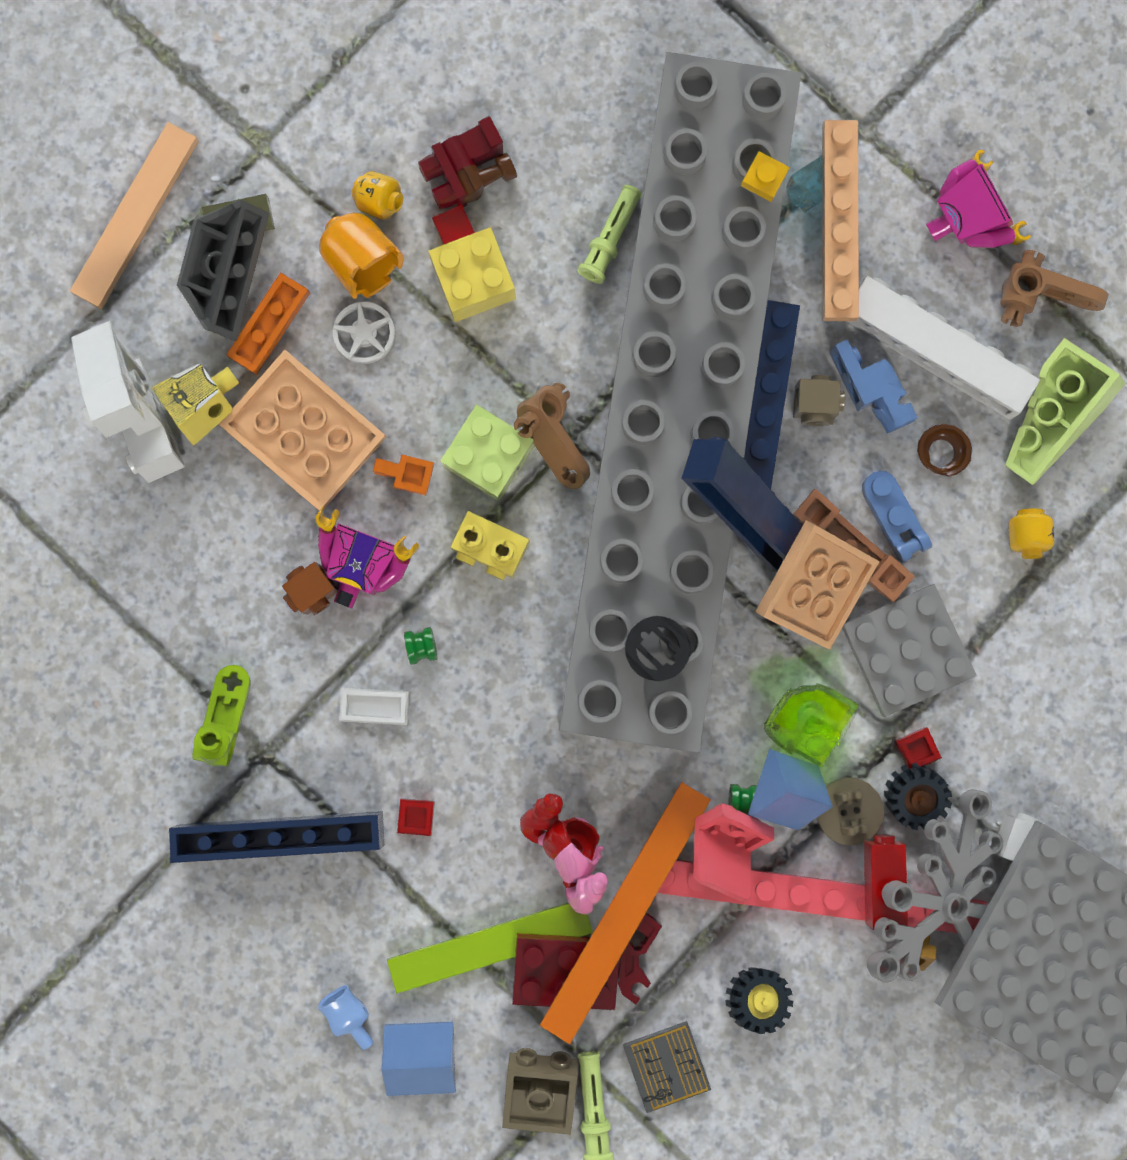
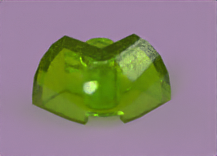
(811, 721)

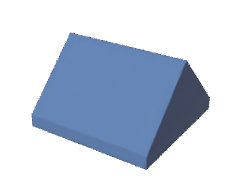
(789, 792)
(419, 1058)

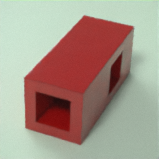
(882, 864)

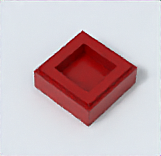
(453, 224)
(918, 748)
(415, 817)

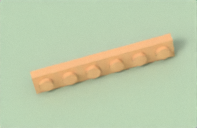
(840, 221)

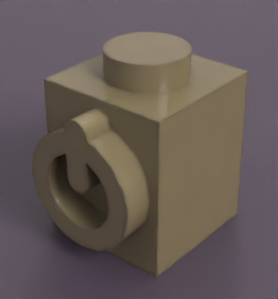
(818, 400)

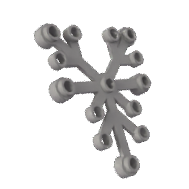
(953, 898)

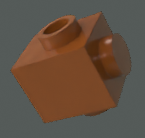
(308, 589)

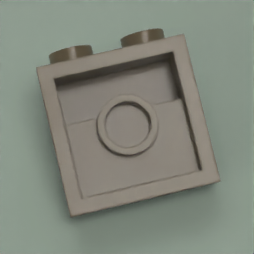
(540, 1092)

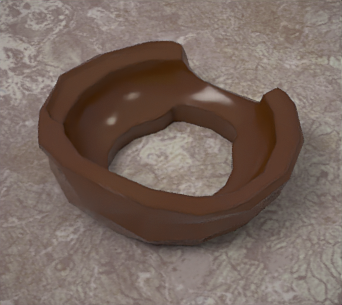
(958, 440)

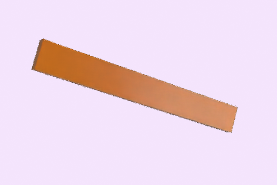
(624, 913)

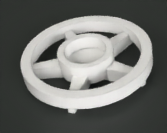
(363, 332)

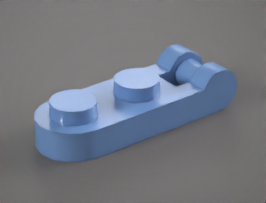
(894, 515)

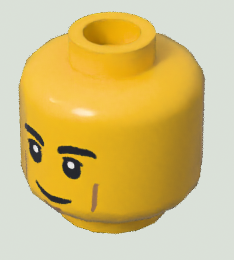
(377, 195)

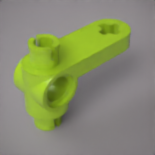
(218, 735)

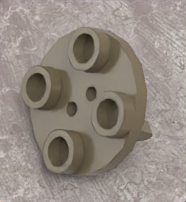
(852, 827)

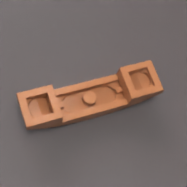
(889, 576)

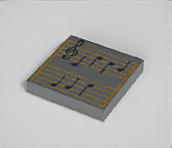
(666, 1067)

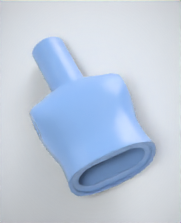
(346, 1015)

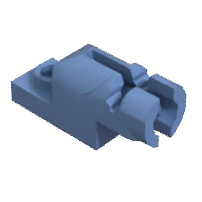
(873, 386)

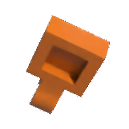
(410, 474)

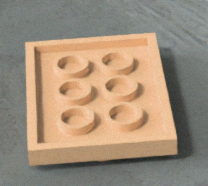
(303, 430)

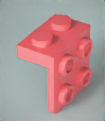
(724, 849)

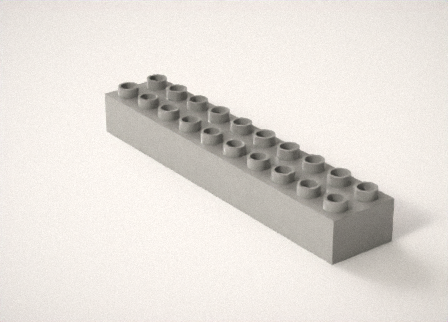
(679, 378)

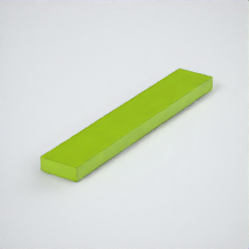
(481, 947)

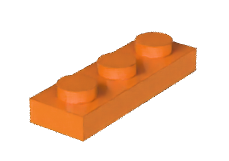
(268, 323)

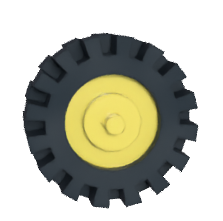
(759, 1000)

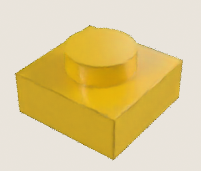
(765, 176)

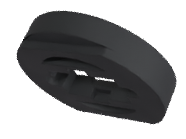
(680, 657)

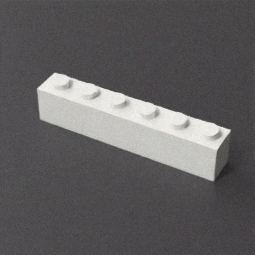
(943, 349)

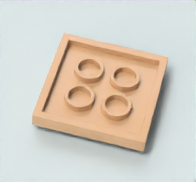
(817, 585)

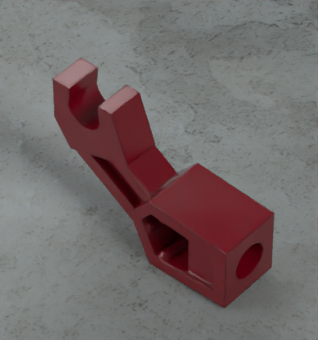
(629, 969)

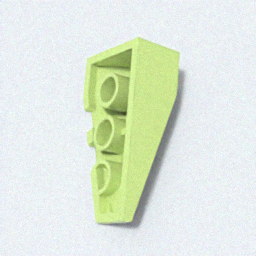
(1065, 403)

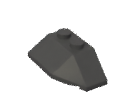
(222, 265)

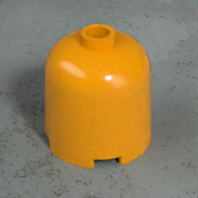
(359, 254)

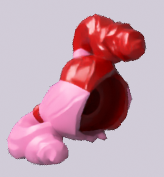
(572, 848)

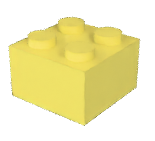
(472, 274)

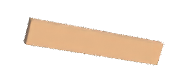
(134, 215)

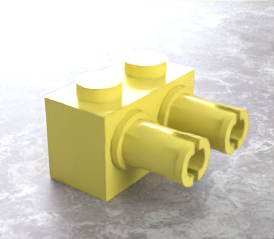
(489, 545)

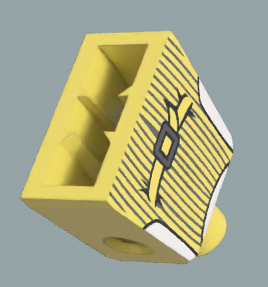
(196, 400)

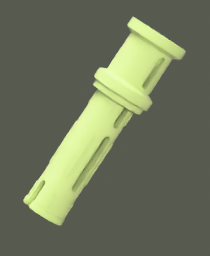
(604, 247)
(595, 1124)

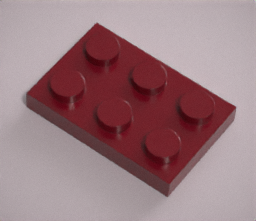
(544, 965)

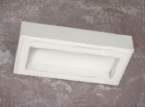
(374, 706)

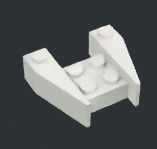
(122, 399)

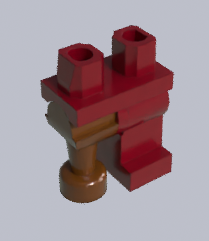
(458, 160)

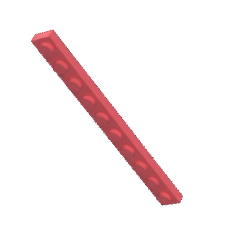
(794, 894)

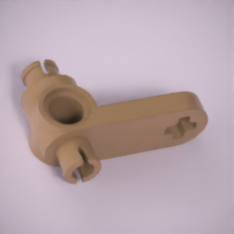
(1044, 282)
(541, 421)

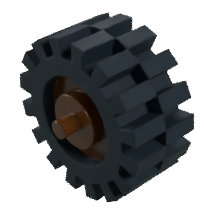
(917, 796)

